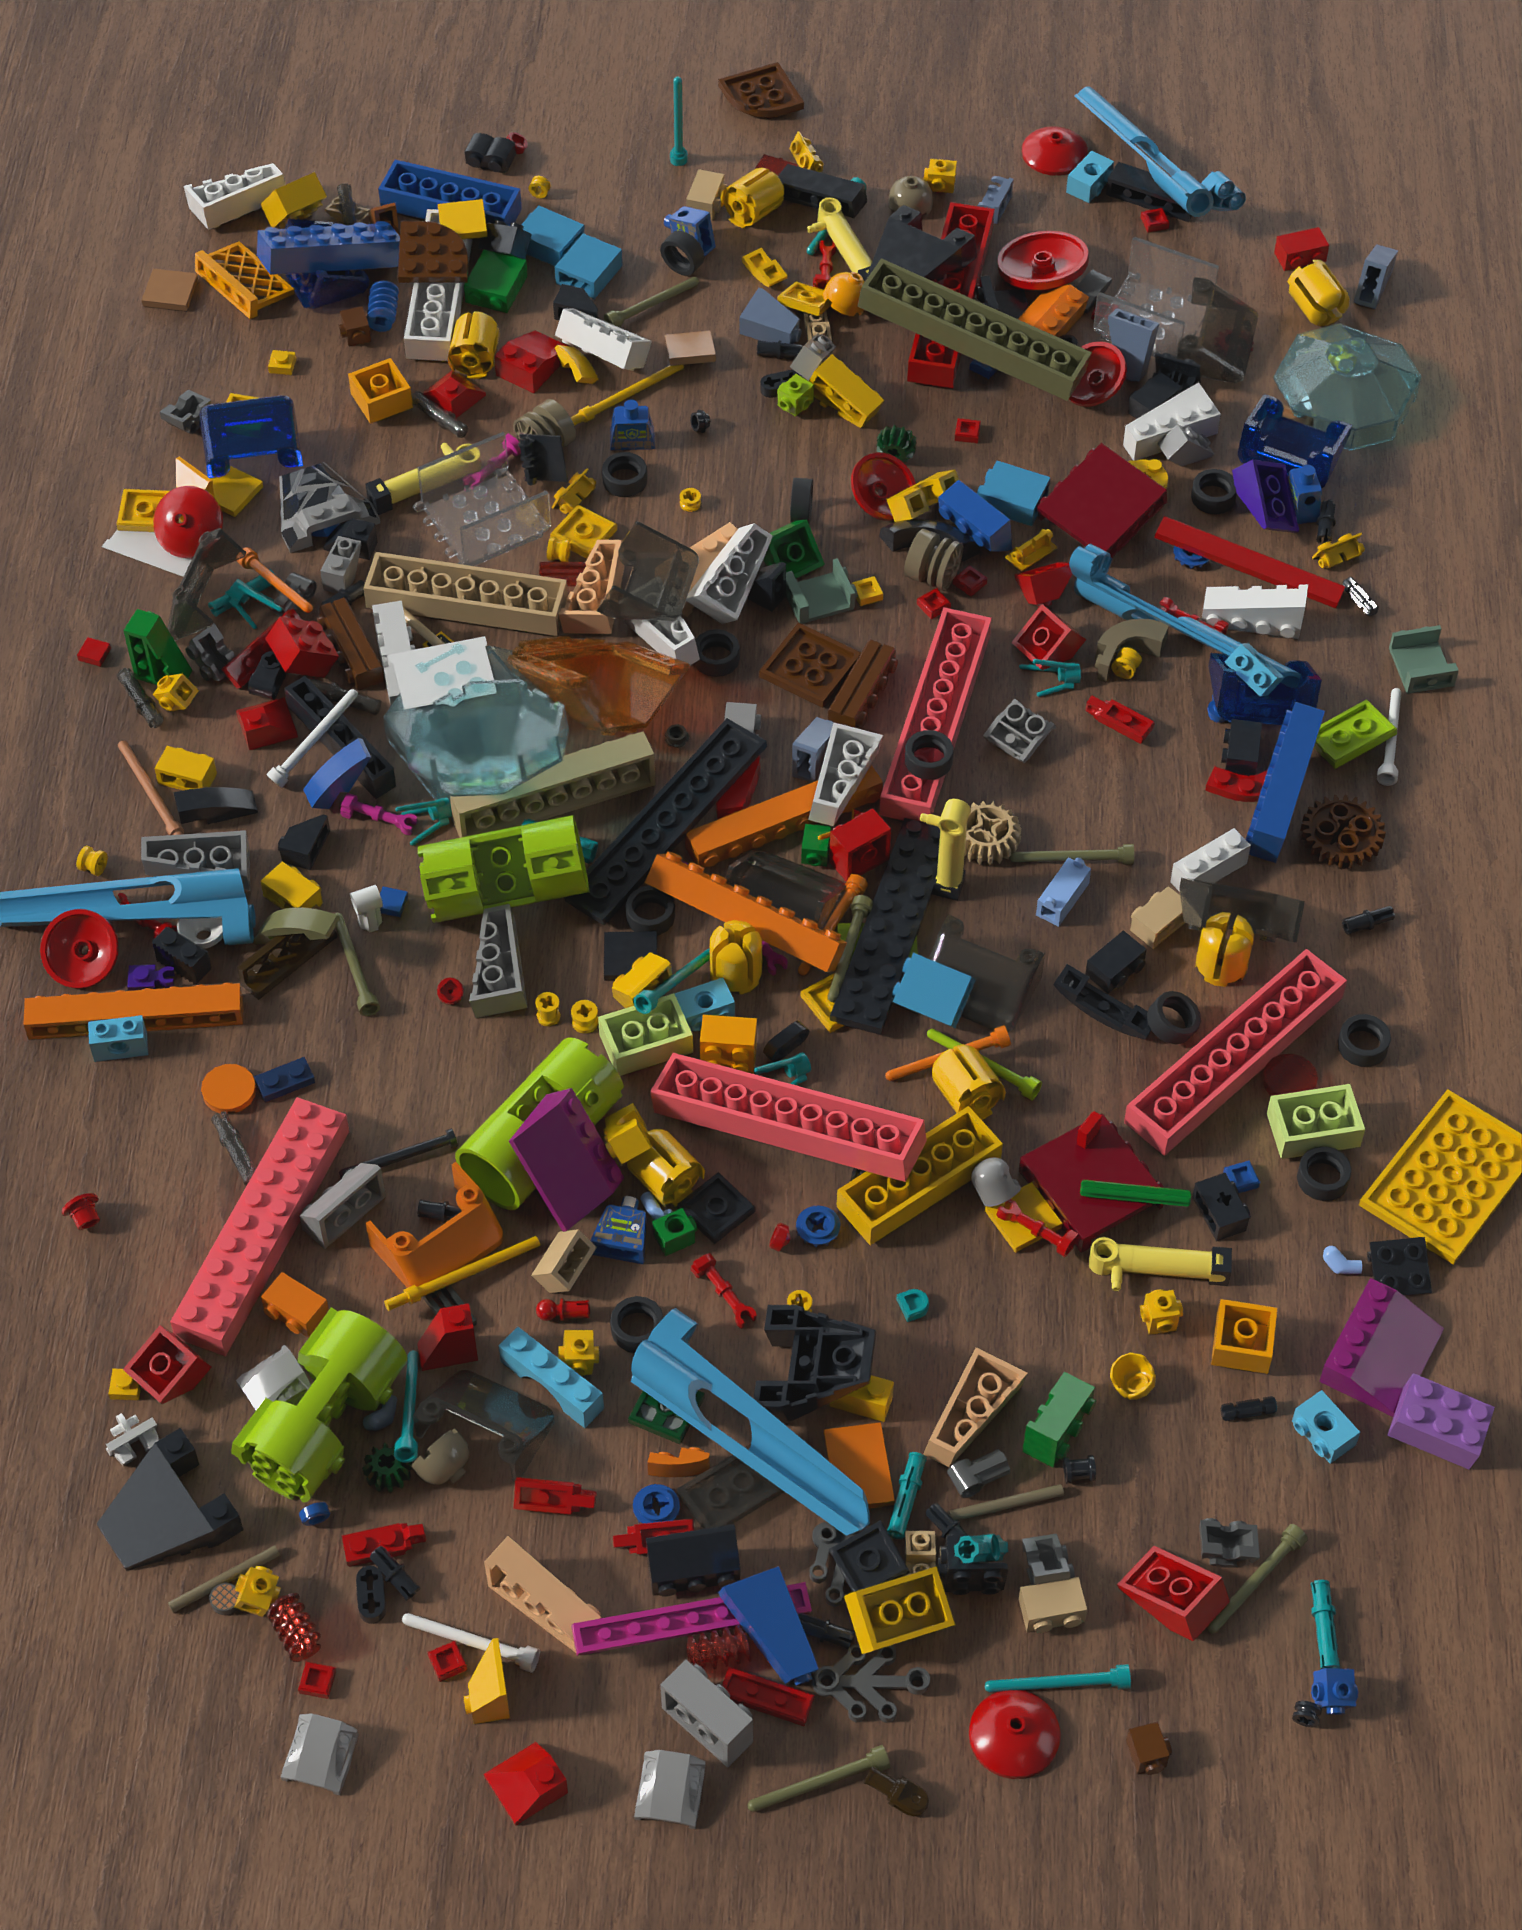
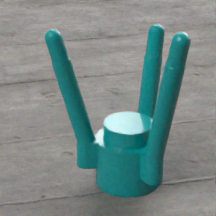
(242, 592)
(1067, 672)
(438, 810)
(795, 1066)

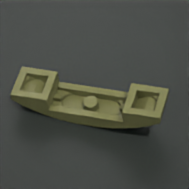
(311, 922)

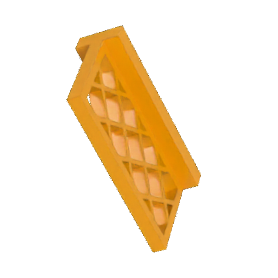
(231, 286)

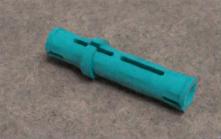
(222, 603)
(910, 1483)
(1324, 1613)

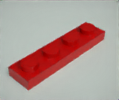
(245, 663)

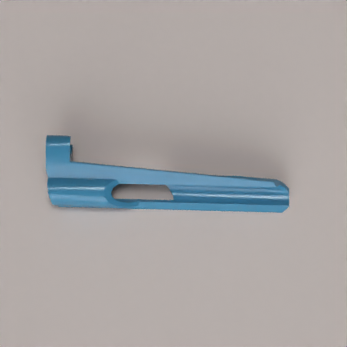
(1196, 198)
(1094, 584)
(195, 896)
(675, 1372)

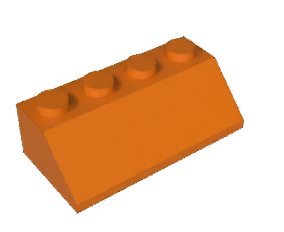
(1056, 310)

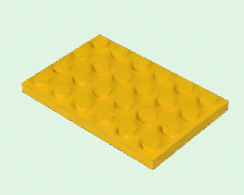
(1448, 1176)

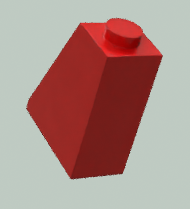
(740, 793)
(448, 1339)

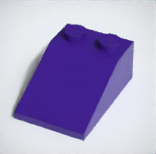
(1267, 494)

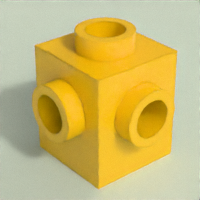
(941, 175)
(175, 692)
(1161, 1311)
(579, 1351)
(257, 1590)

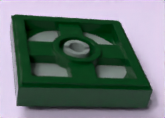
(660, 1420)

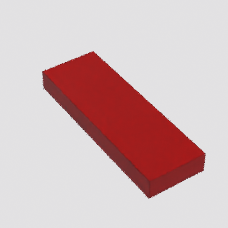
(768, 1696)

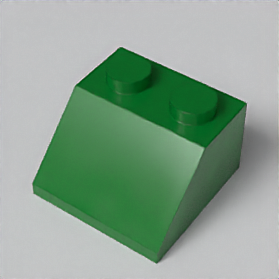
(794, 547)

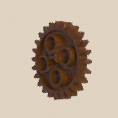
(1354, 843)

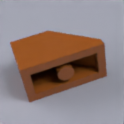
(385, 213)

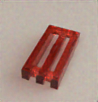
(563, 570)

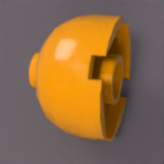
(844, 292)

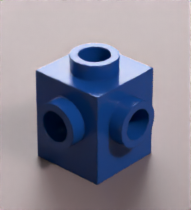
(1334, 1690)

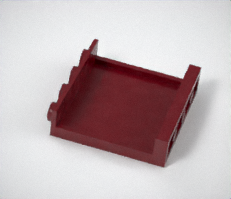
(1103, 501)
(1062, 1165)

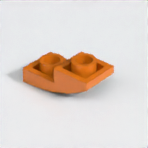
(690, 1463)

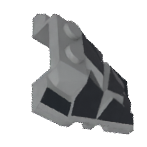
(316, 500)

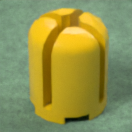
(752, 197)
(1318, 293)
(474, 344)
(1233, 951)
(736, 956)
(967, 1080)
(666, 1168)

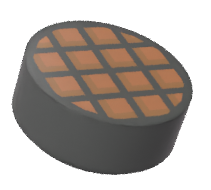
(223, 1599)

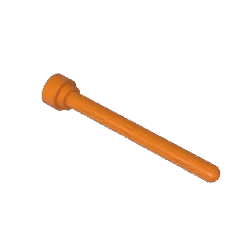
(251, 561)
(855, 886)
(998, 1038)

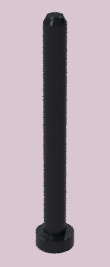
(414, 1150)

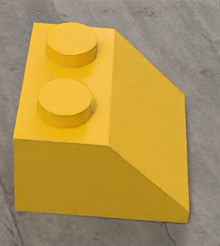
(645, 975)

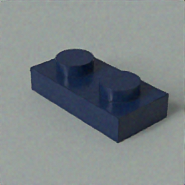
(284, 1079)

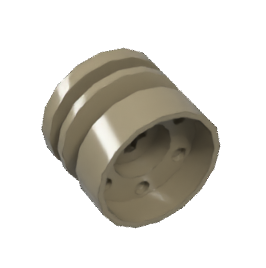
(547, 419)
(933, 559)

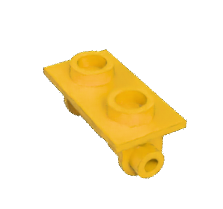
(805, 153)
(567, 497)
(1346, 545)
(1032, 550)

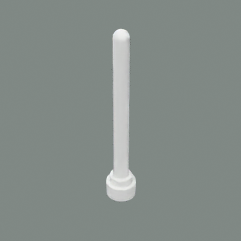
(1388, 772)
(281, 773)
(525, 1657)

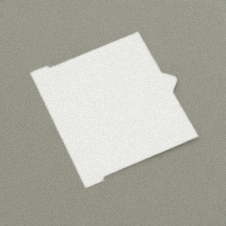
(146, 548)
(420, 689)

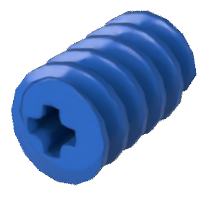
(382, 306)

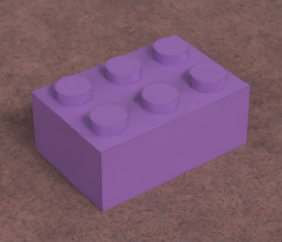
(1441, 1421)

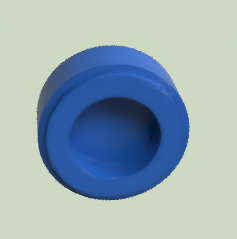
(314, 1513)

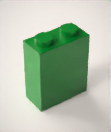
(495, 281)

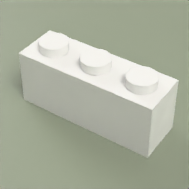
(1213, 859)

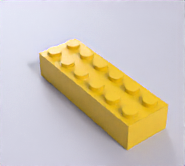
(946, 1163)

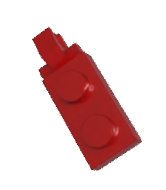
(1120, 718)
(551, 1496)
(639, 1532)
(394, 1538)

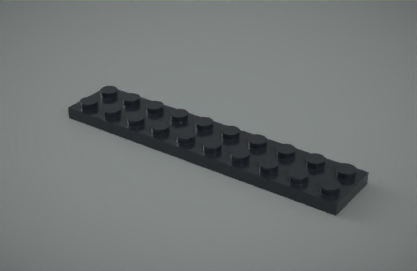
(667, 819)
(889, 929)

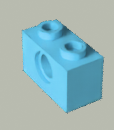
(1089, 176)
(1254, 669)
(711, 995)
(118, 1038)
(1321, 1411)

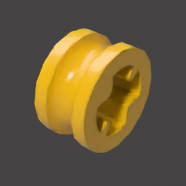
(536, 183)
(694, 495)

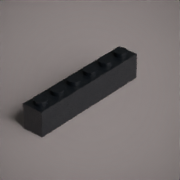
(312, 707)

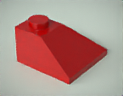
(454, 393)
(1044, 583)
(1048, 638)
(266, 723)
(527, 1782)

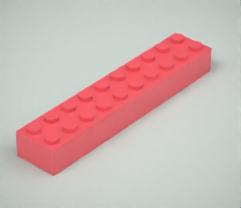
(936, 706)
(1234, 1052)
(789, 1116)
(260, 1227)

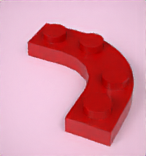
(1235, 785)

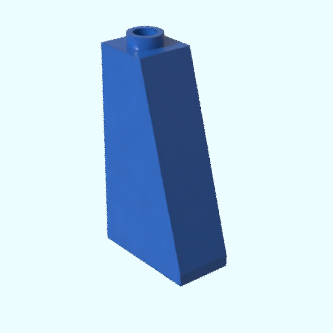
(772, 1623)

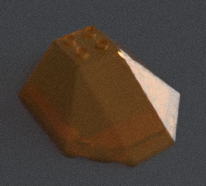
(600, 682)

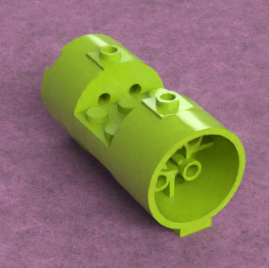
(503, 868)
(489, 1155)
(292, 1444)

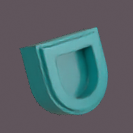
(913, 1304)

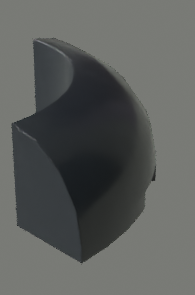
(902, 533)

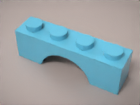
(573, 1392)

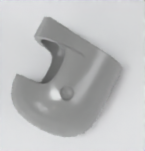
(994, 1182)

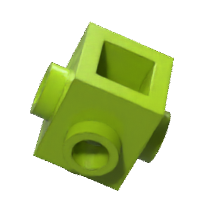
(795, 395)

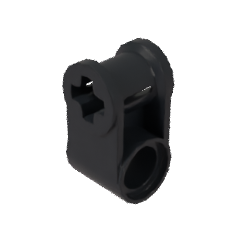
(267, 677)

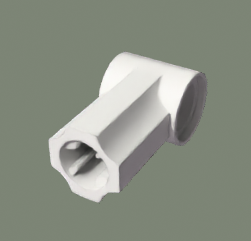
(367, 907)

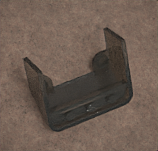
(1266, 912)

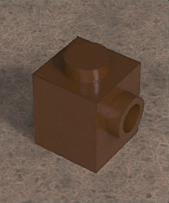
(354, 326)
(1148, 1748)

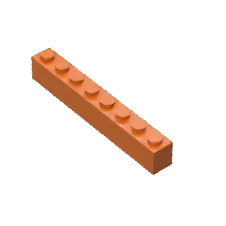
(767, 822)
(731, 903)
(160, 1009)

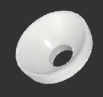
(191, 927)

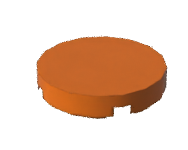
(228, 1088)

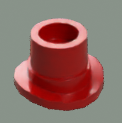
(82, 1210)

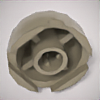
(913, 193)
(443, 1459)

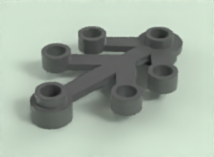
(824, 1545)
(866, 1682)

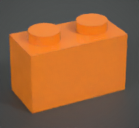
(294, 1305)

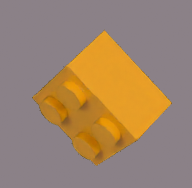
(380, 390)
(729, 1041)
(1244, 1336)

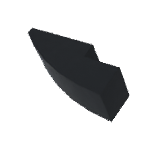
(214, 804)

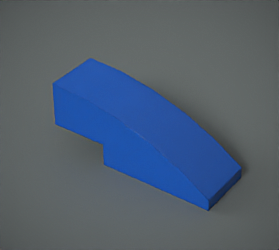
(337, 775)

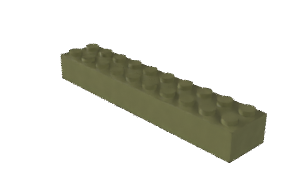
(974, 329)

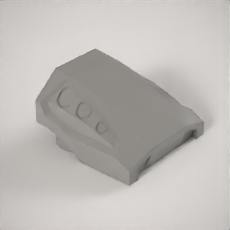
(1018, 731)
(276, 1379)
(320, 1752)
(670, 1787)

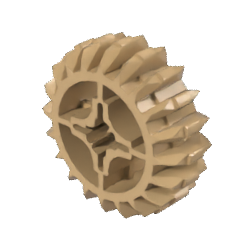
(991, 824)

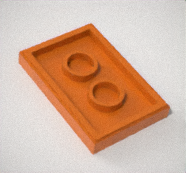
(862, 1457)

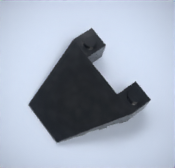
(920, 252)
(825, 1362)
(156, 1513)

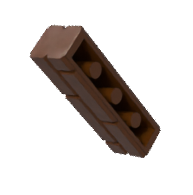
(351, 644)
(863, 685)

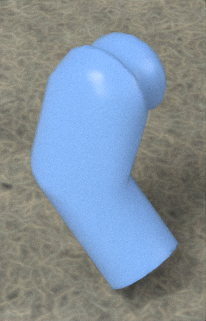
(652, 1206)
(1339, 1263)

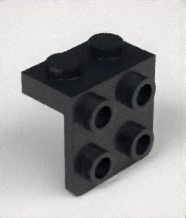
(1010, 301)
(967, 1577)

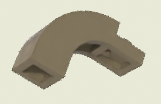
(1139, 634)

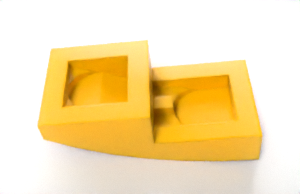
(764, 269)
(579, 364)

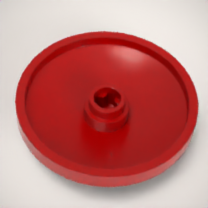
(1043, 260)

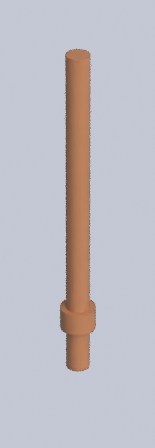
(172, 827)

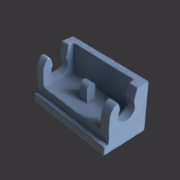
(998, 197)

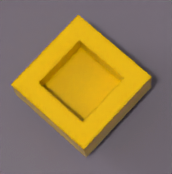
(282, 362)
(868, 591)
(123, 1386)

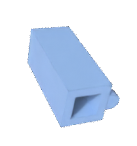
(1063, 891)

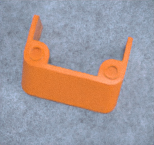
(448, 1248)

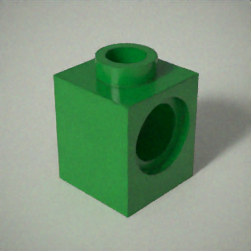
(815, 851)
(670, 1241)

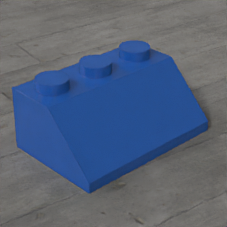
(976, 517)

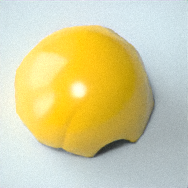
(1133, 1376)

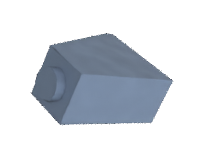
(1375, 276)
(769, 320)
(1135, 340)
(810, 750)

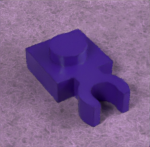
(148, 977)

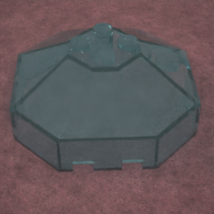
(1349, 379)
(486, 738)

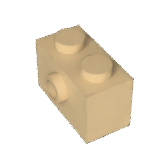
(564, 1261)

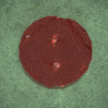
(1289, 1074)

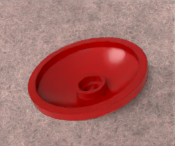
(1054, 150)
(1106, 365)
(881, 474)
(200, 515)
(63, 947)
(1009, 1750)

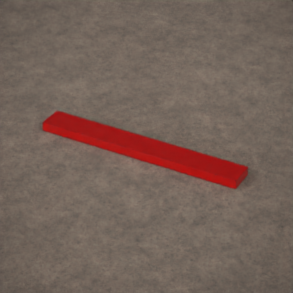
(1248, 561)

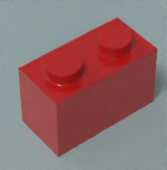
(1301, 248)

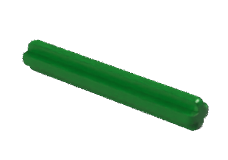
(1135, 1193)

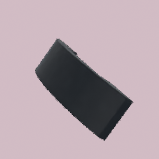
(1100, 1005)

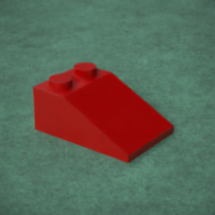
(528, 360)
(1175, 1592)

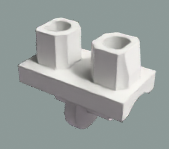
(121, 1446)

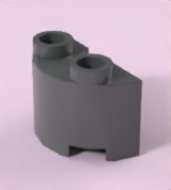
(185, 412)
(210, 653)
(1228, 1543)
(1047, 1559)

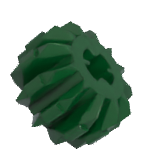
(897, 442)
(385, 1470)

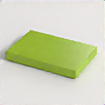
(1353, 733)

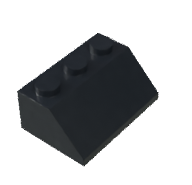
(693, 1560)

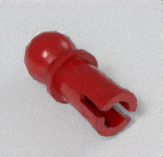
(548, 1309)

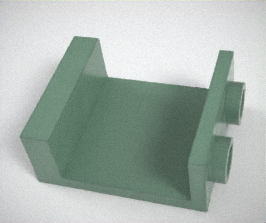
(821, 595)
(1421, 660)

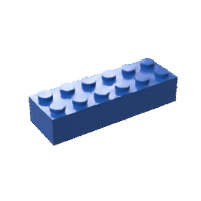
(422, 188)
(328, 248)
(1283, 781)

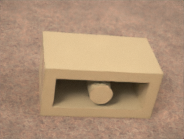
(706, 192)
(1158, 917)
(1052, 1605)

